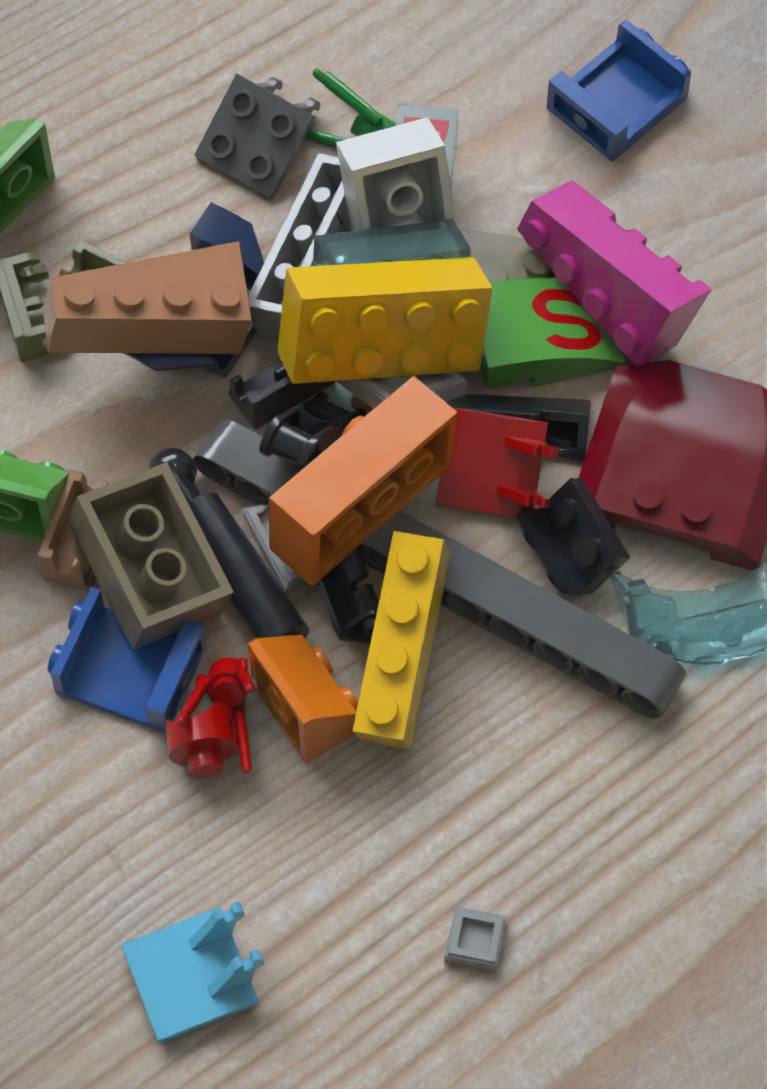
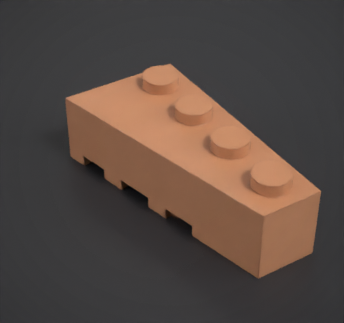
(153, 306)

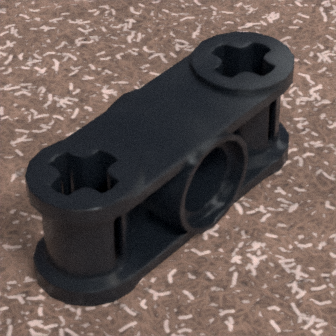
(306, 430)

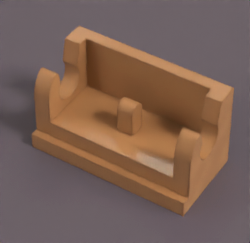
(60, 552)

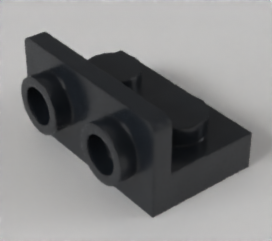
(573, 539)

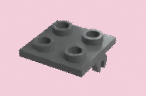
(256, 134)

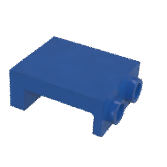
(620, 92)

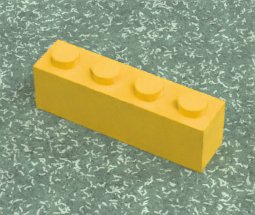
(402, 640)

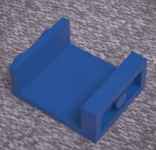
(105, 673)

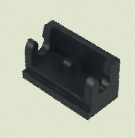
(270, 394)

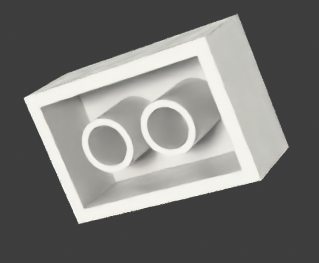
(396, 177)

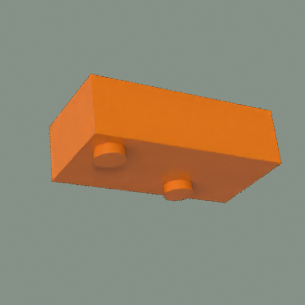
(361, 480)

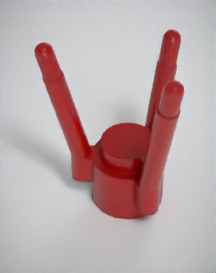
(226, 683)

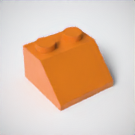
(302, 693)

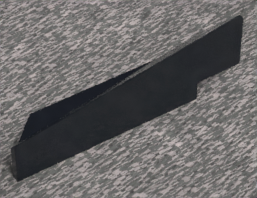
(565, 417)

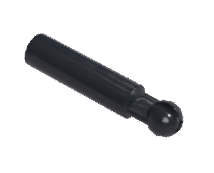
(256, 591)

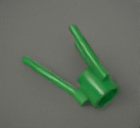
(366, 121)

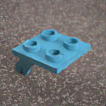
(193, 972)

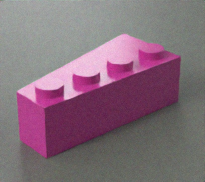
(612, 272)

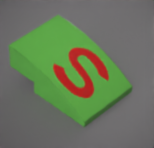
(542, 335)

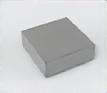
(475, 938)

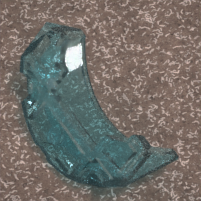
(698, 624)

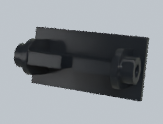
(350, 607)

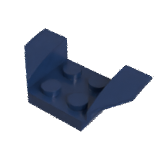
(214, 228)

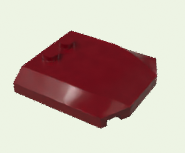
(684, 458)

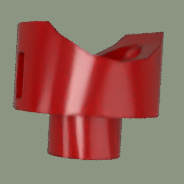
(203, 741)

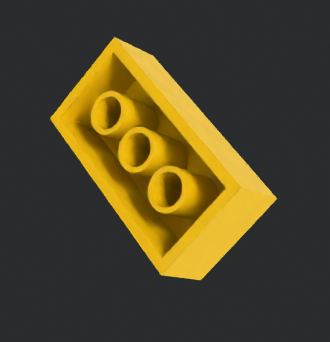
(383, 319)

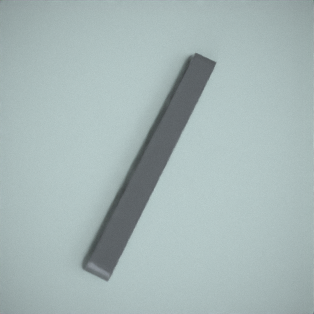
(479, 589)

